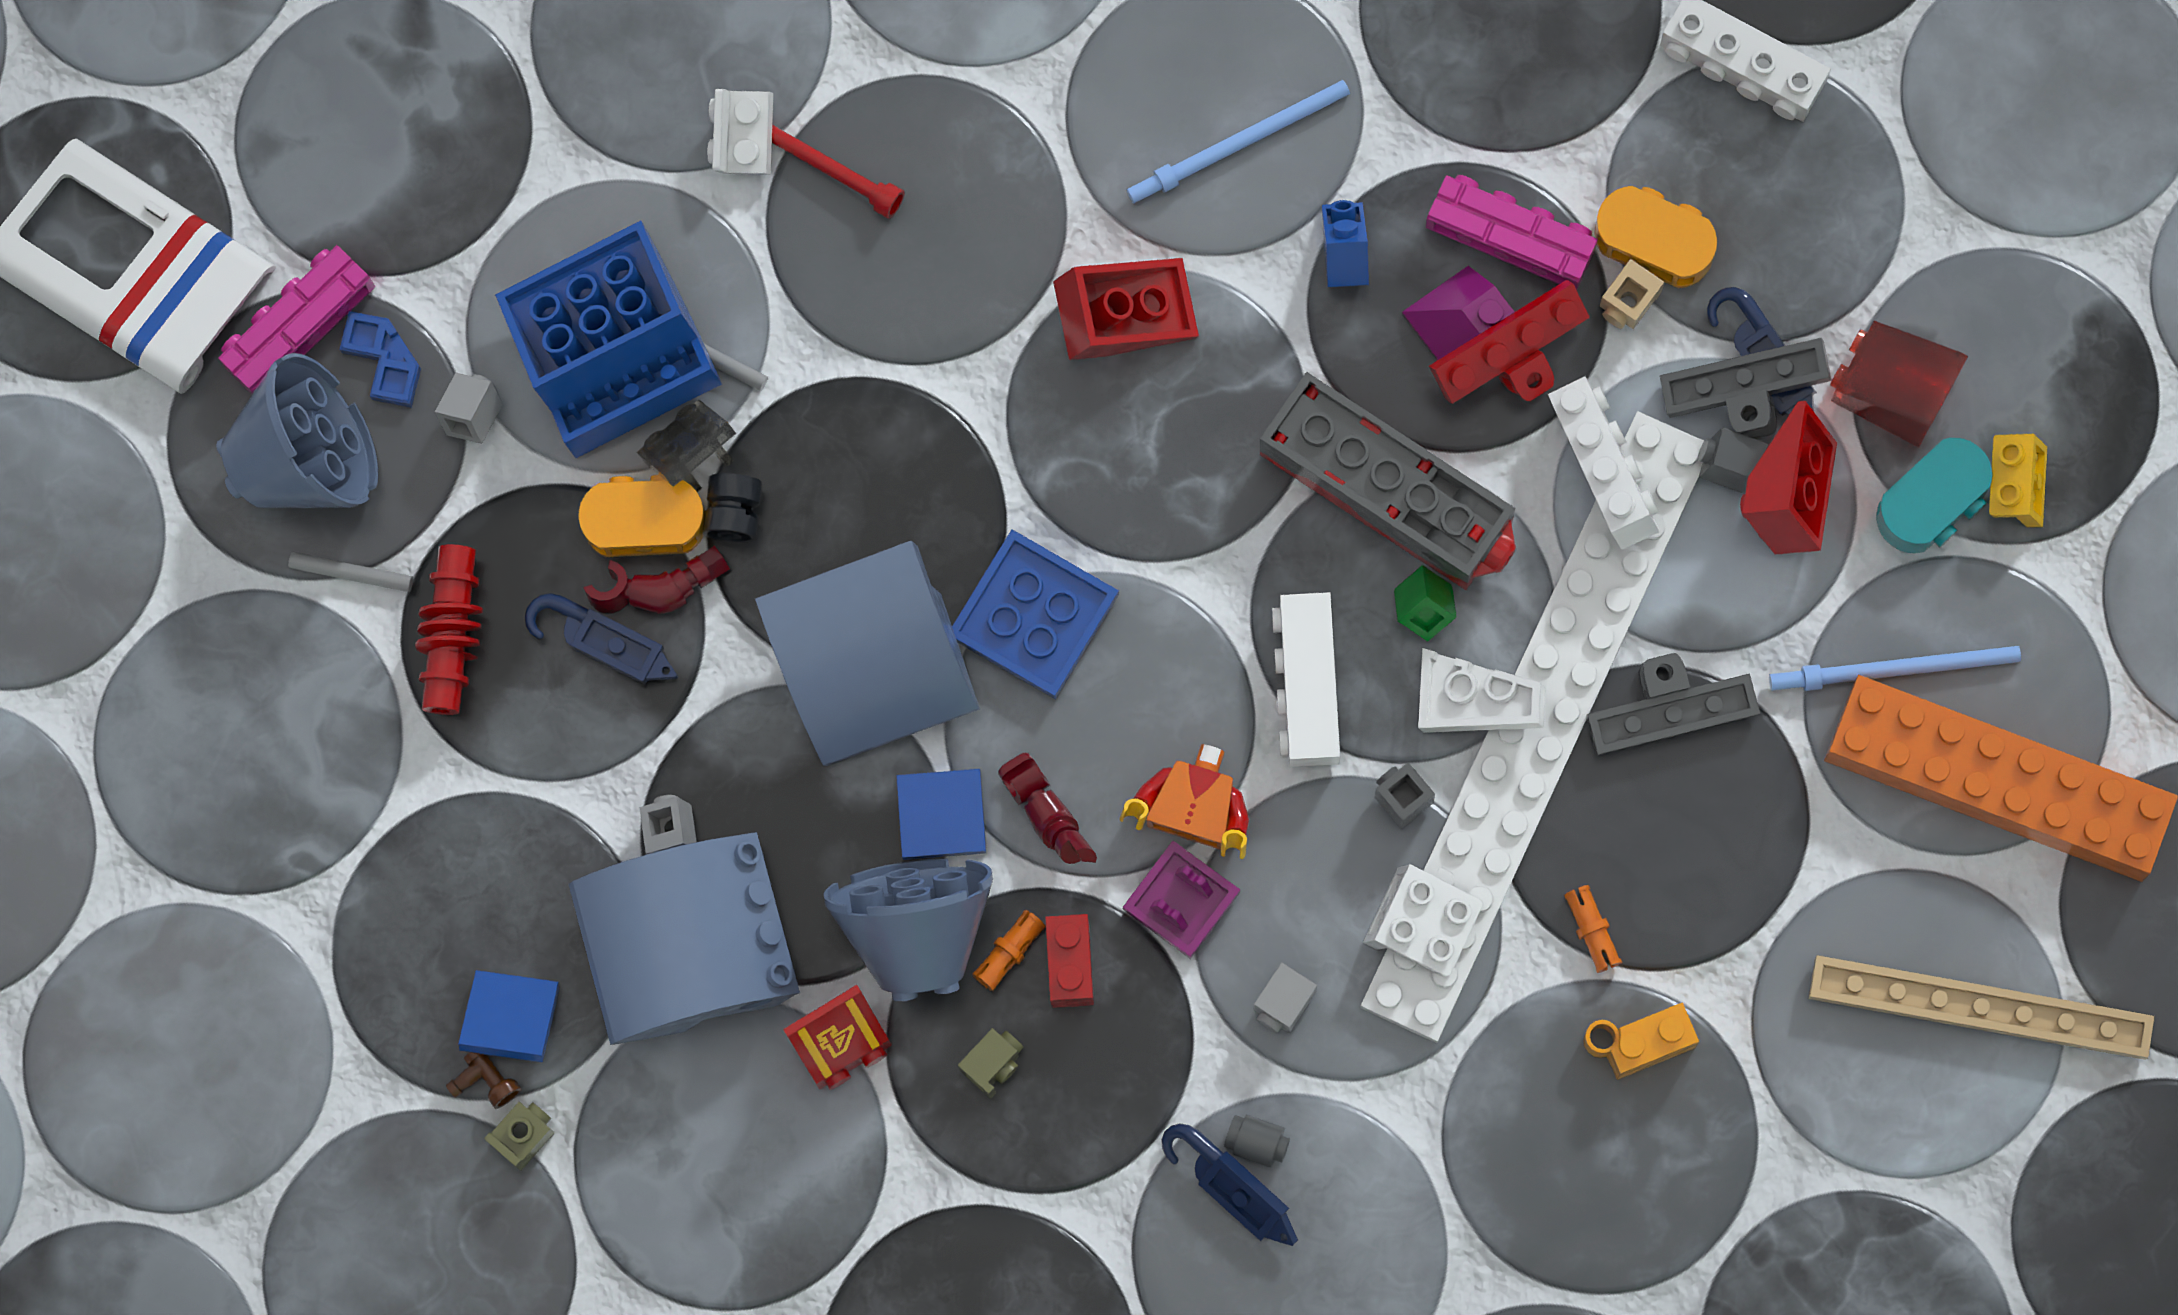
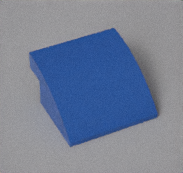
(607, 339)

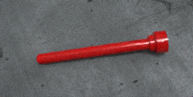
(883, 197)

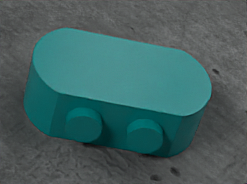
(1935, 496)

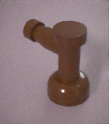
(480, 1067)

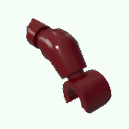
(658, 592)
(1045, 810)

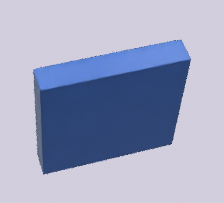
(941, 814)
(509, 1016)

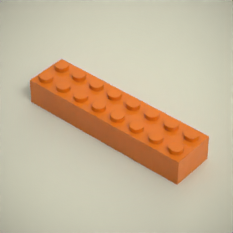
(2001, 778)

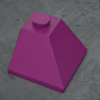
(1456, 312)

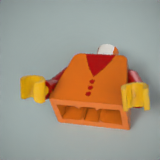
(1194, 803)

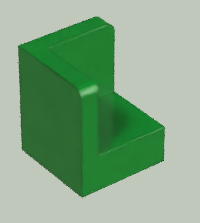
(1425, 603)

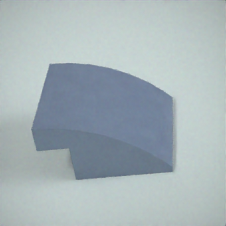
(868, 653)

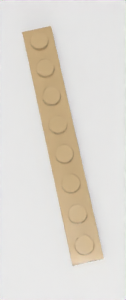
(1981, 1007)

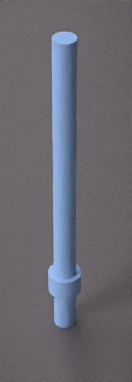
(1167, 176)
(1814, 677)

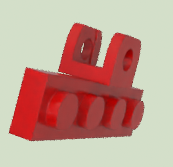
(1513, 348)

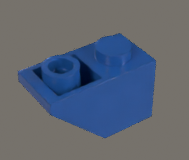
(1345, 244)

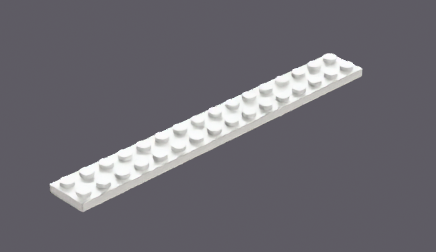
(1522, 766)

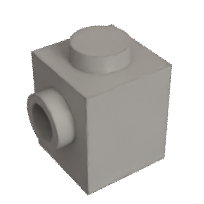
(469, 407)
(1284, 999)

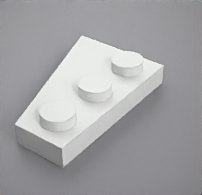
(1475, 698)

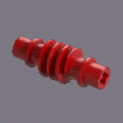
(446, 629)

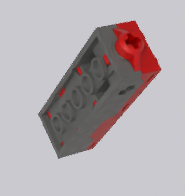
(1390, 483)

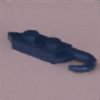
(1757, 336)
(604, 639)
(1233, 1186)

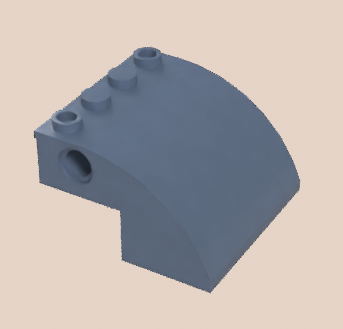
(683, 937)

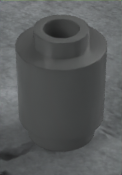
(1257, 1140)

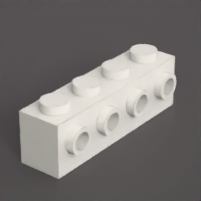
(1744, 58)
(1603, 462)
(1308, 680)

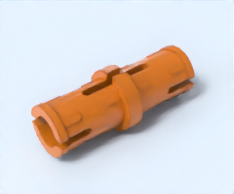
(1593, 928)
(1008, 950)

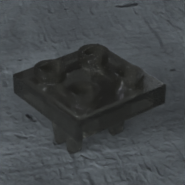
(687, 443)

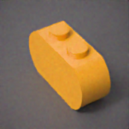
(1656, 234)
(642, 517)

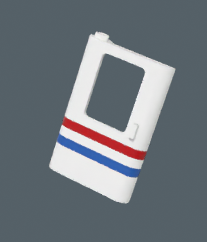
(167, 299)

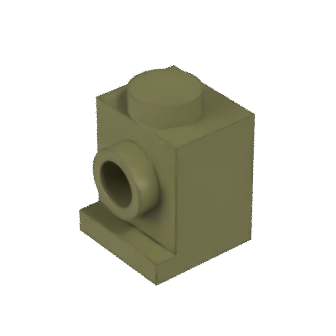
(991, 1061)
(521, 1150)

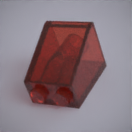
(1897, 380)

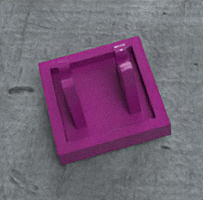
(1181, 899)

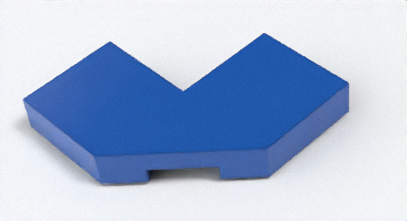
(396, 367)

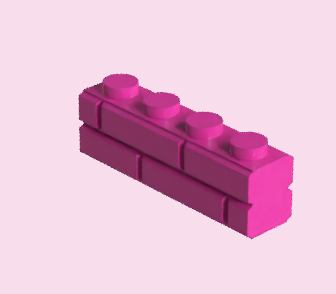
(1510, 231)
(299, 318)

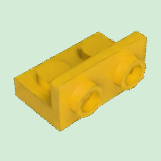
(2018, 478)

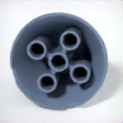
(299, 442)
(913, 922)

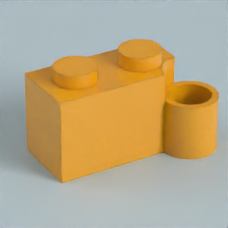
(1645, 1040)

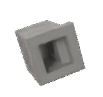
(661, 817)

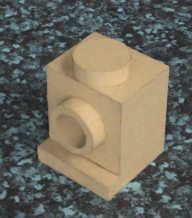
(1631, 282)

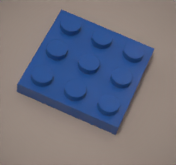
(1033, 613)

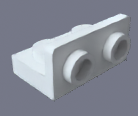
(741, 132)

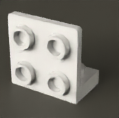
(1424, 919)

